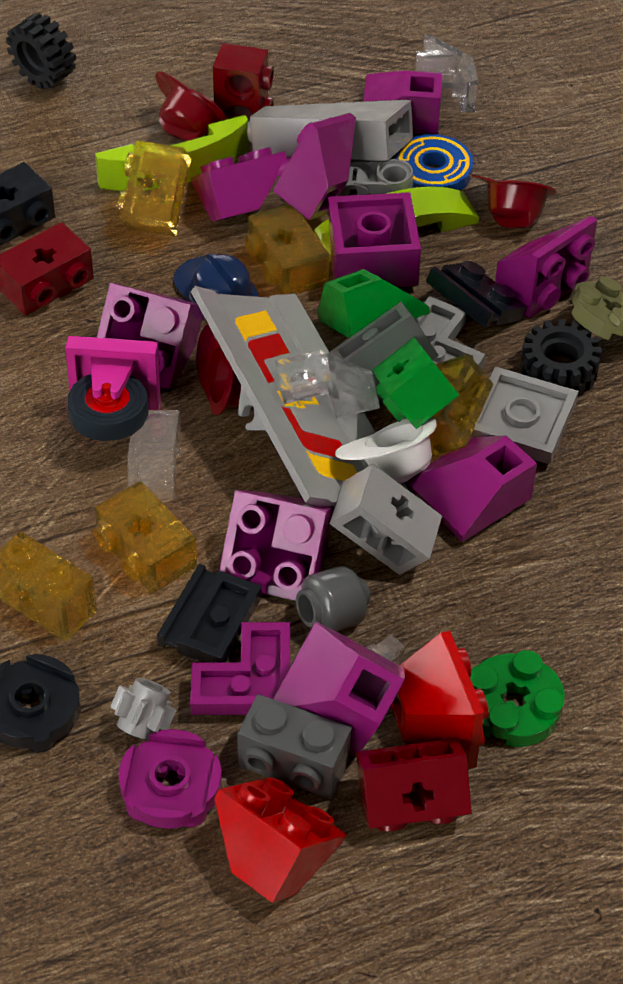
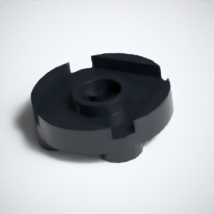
(58, 707)

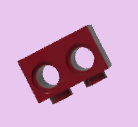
(242, 80)

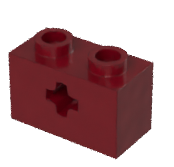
(45, 268)
(388, 778)

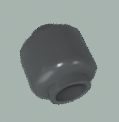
(333, 599)

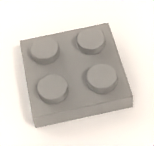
(527, 412)

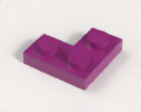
(234, 686)

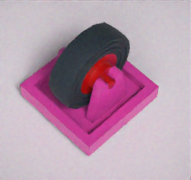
(111, 385)

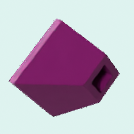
(419, 87)
(318, 165)
(237, 188)
(549, 265)
(157, 318)
(476, 484)
(275, 541)
(341, 683)

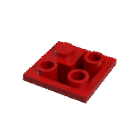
(440, 698)
(274, 837)

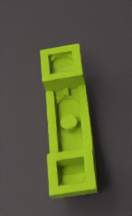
(225, 140)
(437, 205)

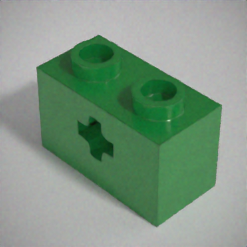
(413, 384)

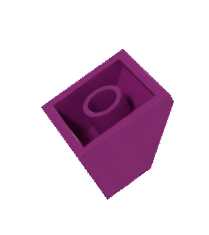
(375, 236)

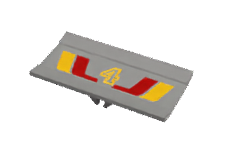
(305, 431)

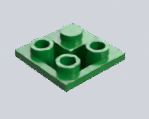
(361, 298)

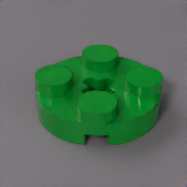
(532, 679)

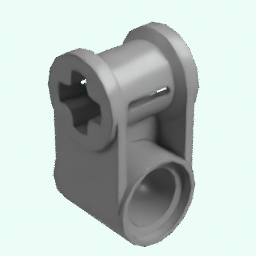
(378, 177)

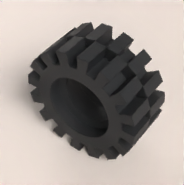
(41, 51)
(564, 342)

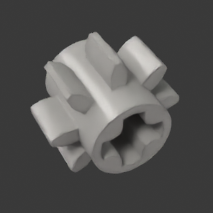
(143, 708)

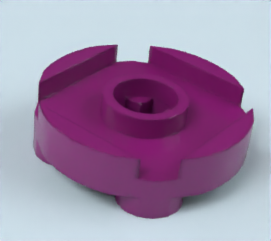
(170, 805)

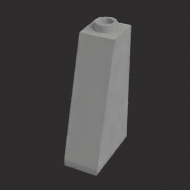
(378, 134)

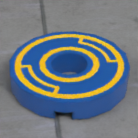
(441, 150)

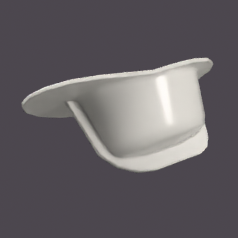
(394, 449)

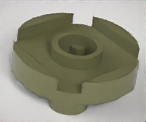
(599, 306)

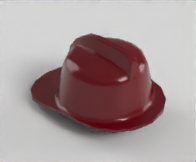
(185, 110)
(516, 202)
(216, 374)

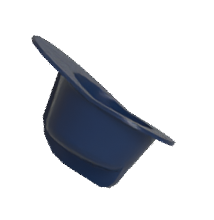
(214, 272)

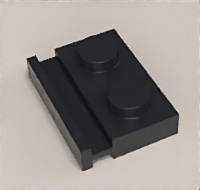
(477, 293)
(209, 615)

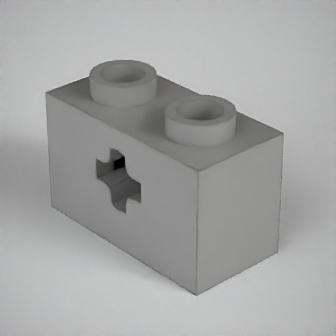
(386, 519)

